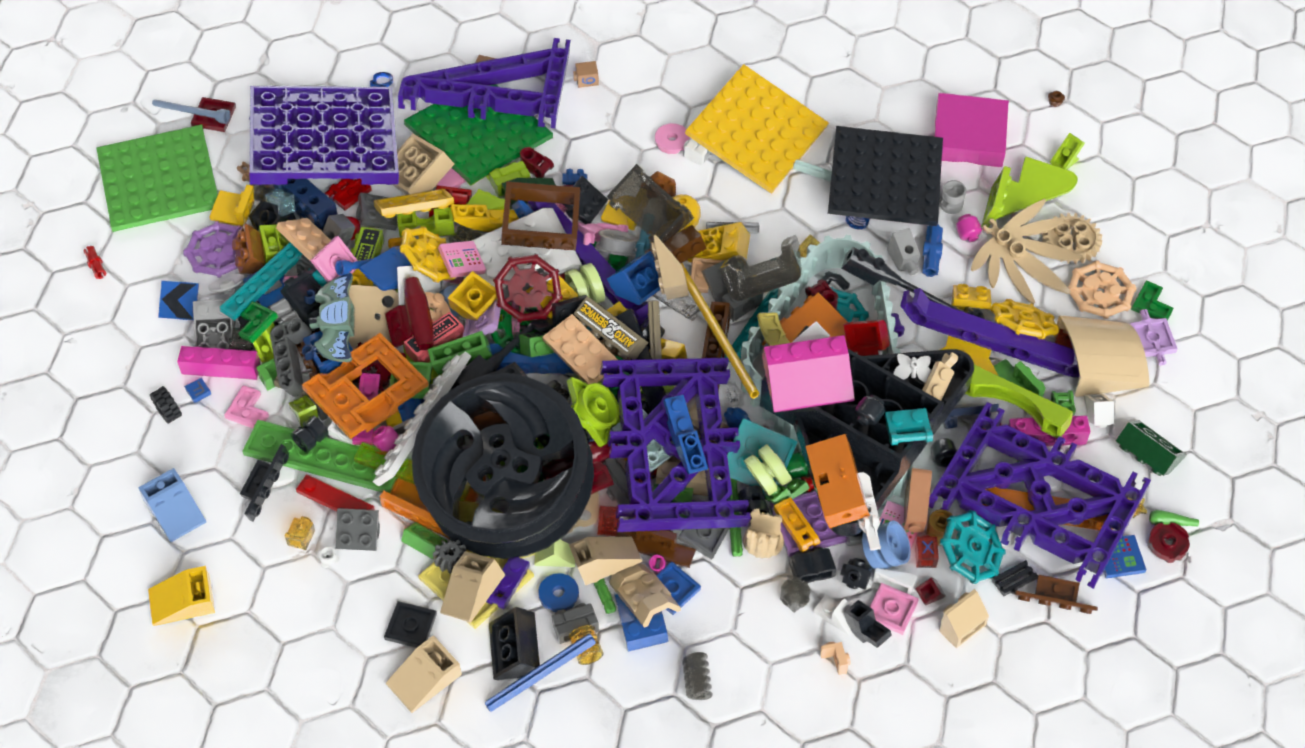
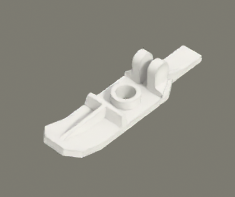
(870, 523)

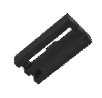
(1023, 565)

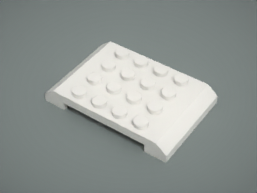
(496, 255)

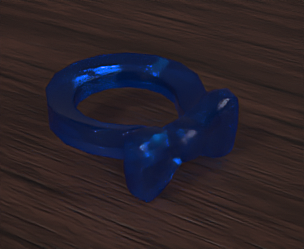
(373, 83)

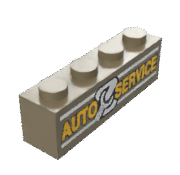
(610, 328)

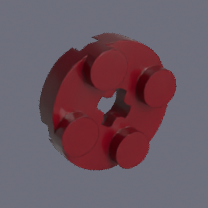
(1163, 550)

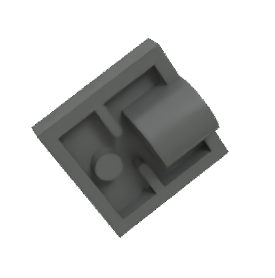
(370, 216)
(357, 529)

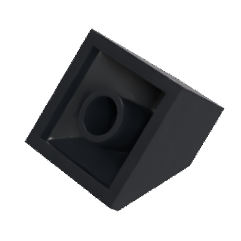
(267, 214)

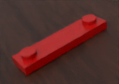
(329, 495)

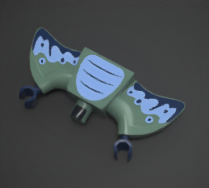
(335, 320)

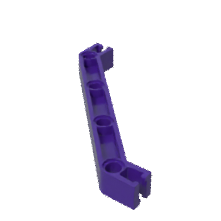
(589, 254)
(988, 334)

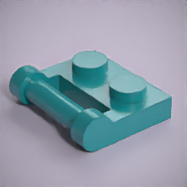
(908, 421)

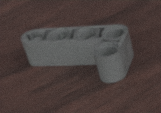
(284, 341)

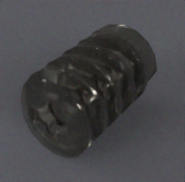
(696, 676)

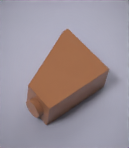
(917, 500)

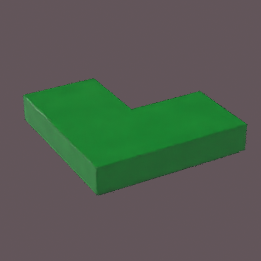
(1148, 299)
(259, 320)

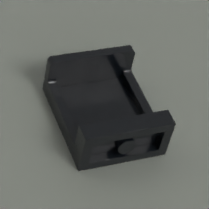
(295, 291)

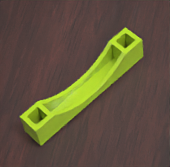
(1050, 416)

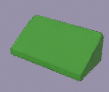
(422, 539)

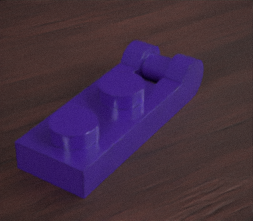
(514, 573)

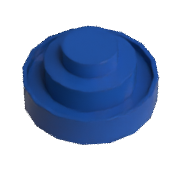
(734, 416)

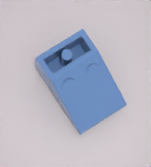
(172, 505)

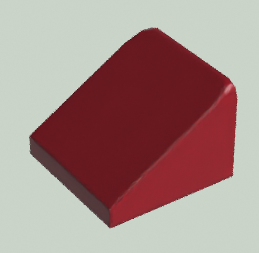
(930, 591)

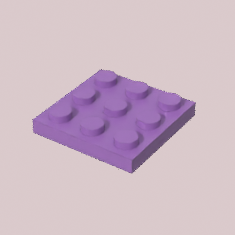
(812, 511)

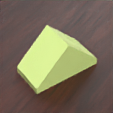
(556, 555)

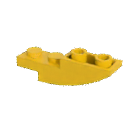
(479, 217)

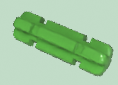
(605, 596)

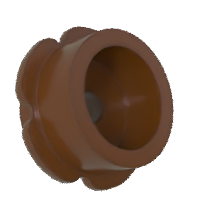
(1056, 98)

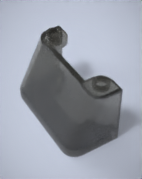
(649, 205)
(749, 281)

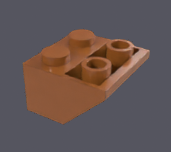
(248, 250)

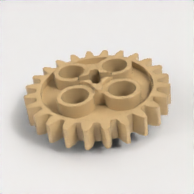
(1084, 235)

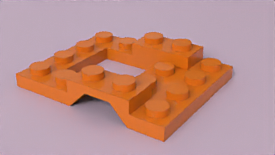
(345, 402)

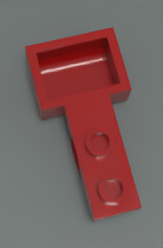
(866, 337)

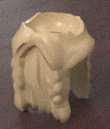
(764, 535)

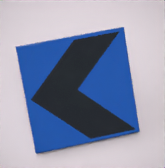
(177, 300)

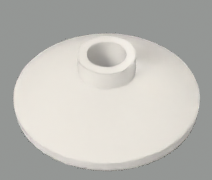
(226, 284)

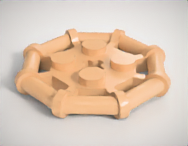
(1104, 281)

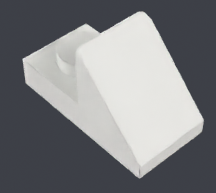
(833, 612)

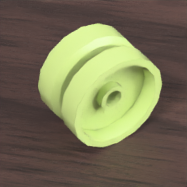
(586, 282)
(770, 468)

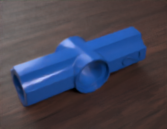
(932, 250)

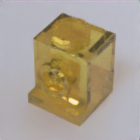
(300, 533)

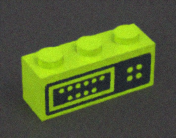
(368, 243)

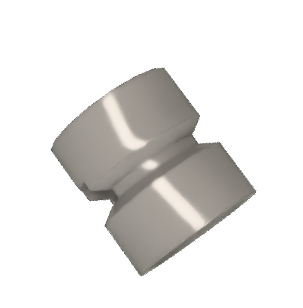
(953, 197)

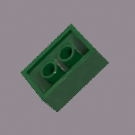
(1150, 448)

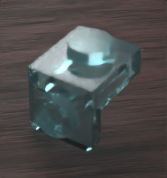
(283, 199)

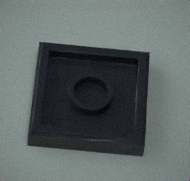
(410, 624)

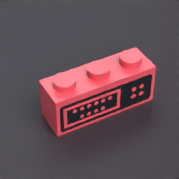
(445, 330)

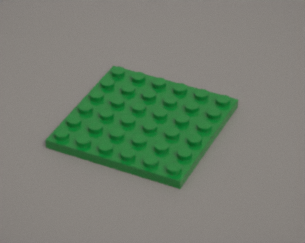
(475, 143)

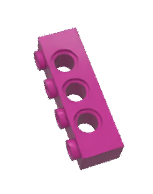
(1077, 432)

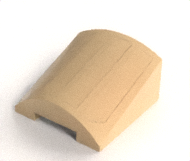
(1106, 355)

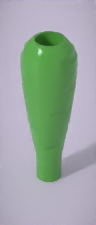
(1161, 516)

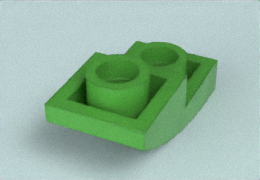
(794, 489)

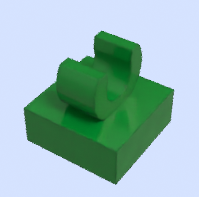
(617, 261)

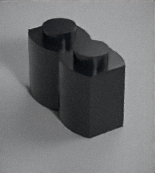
(813, 566)

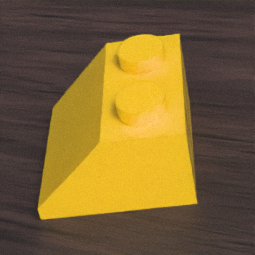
(472, 297)

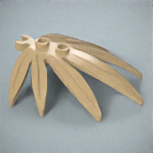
(1010, 246)

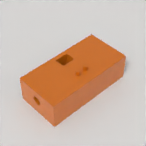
(837, 481)

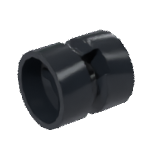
(306, 436)
(755, 497)

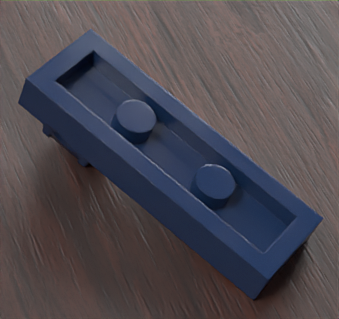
(952, 419)

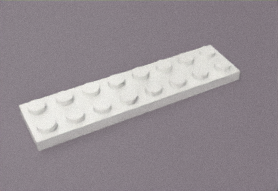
(405, 442)

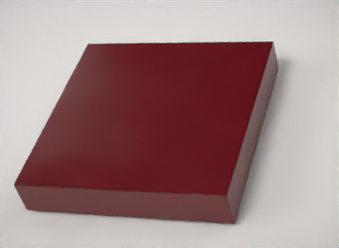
(214, 105)

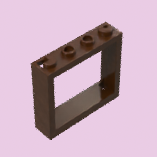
(547, 194)

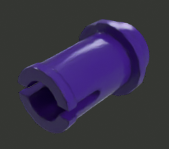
(898, 328)

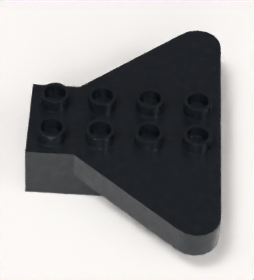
(871, 443)

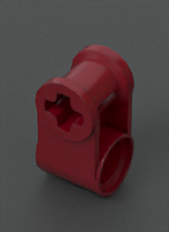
(535, 162)
(825, 290)

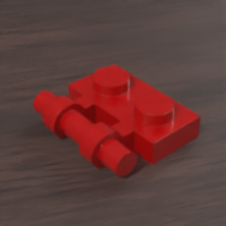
(348, 195)

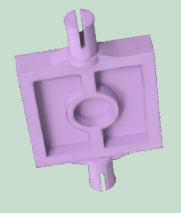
(1155, 337)

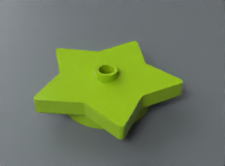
(595, 408)

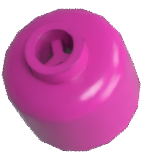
(968, 228)
(384, 438)

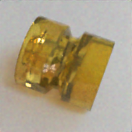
(593, 653)

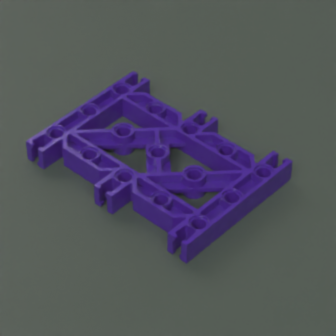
(657, 505)
(1043, 522)

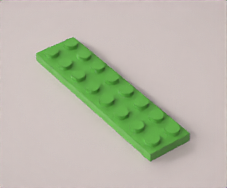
(327, 459)

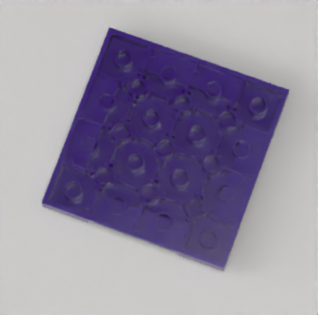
(322, 134)

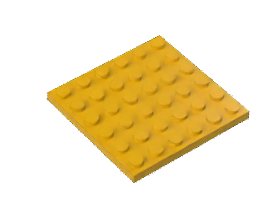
(757, 128)

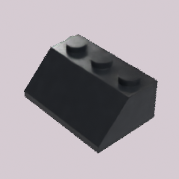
(514, 644)

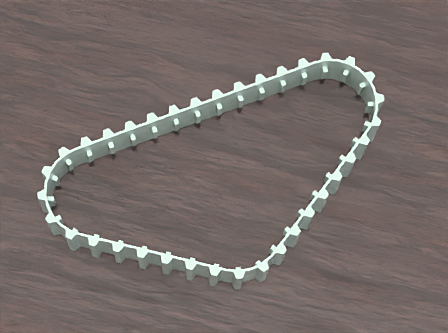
(820, 257)

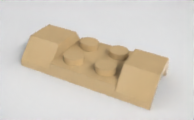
(642, 592)

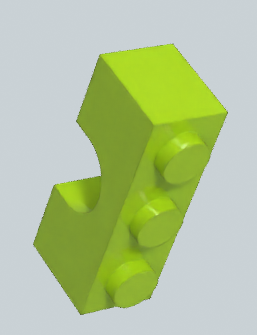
(440, 223)

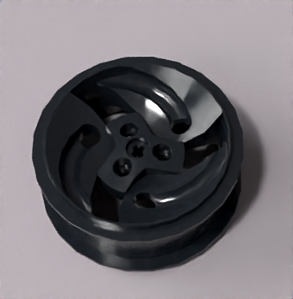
(536, 511)

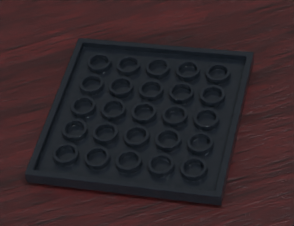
(886, 176)

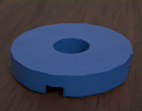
(558, 582)

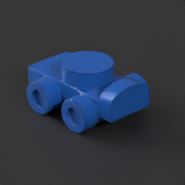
(570, 178)

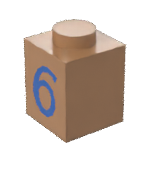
(586, 74)

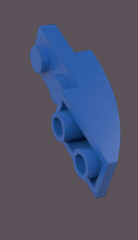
(683, 435)

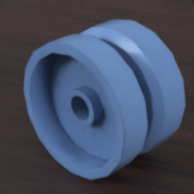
(894, 546)

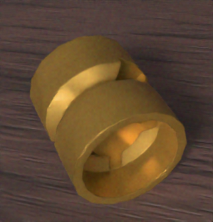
(937, 524)

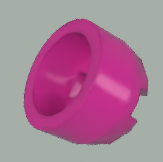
(653, 561)

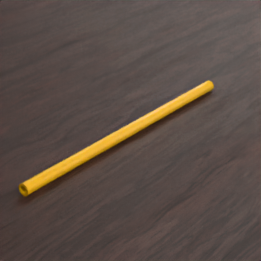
(720, 336)

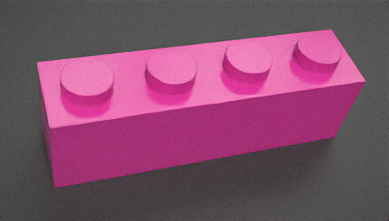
(218, 362)

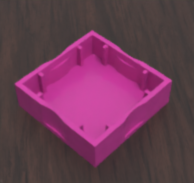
(972, 129)

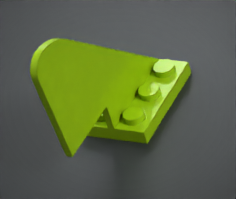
(1036, 182)

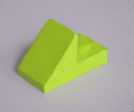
(1067, 152)
(303, 409)

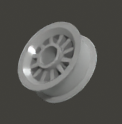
(617, 242)

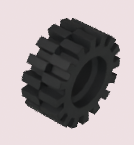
(165, 404)

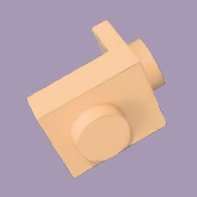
(836, 651)

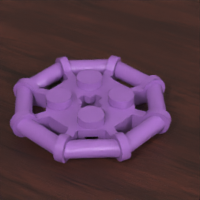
(207, 249)

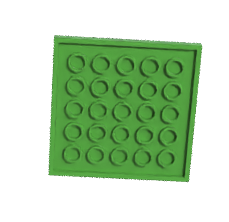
(157, 178)

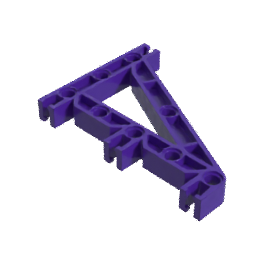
(472, 82)

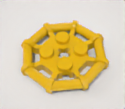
(425, 253)
(1024, 319)

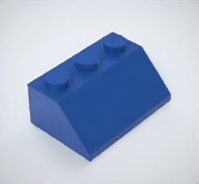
(636, 280)

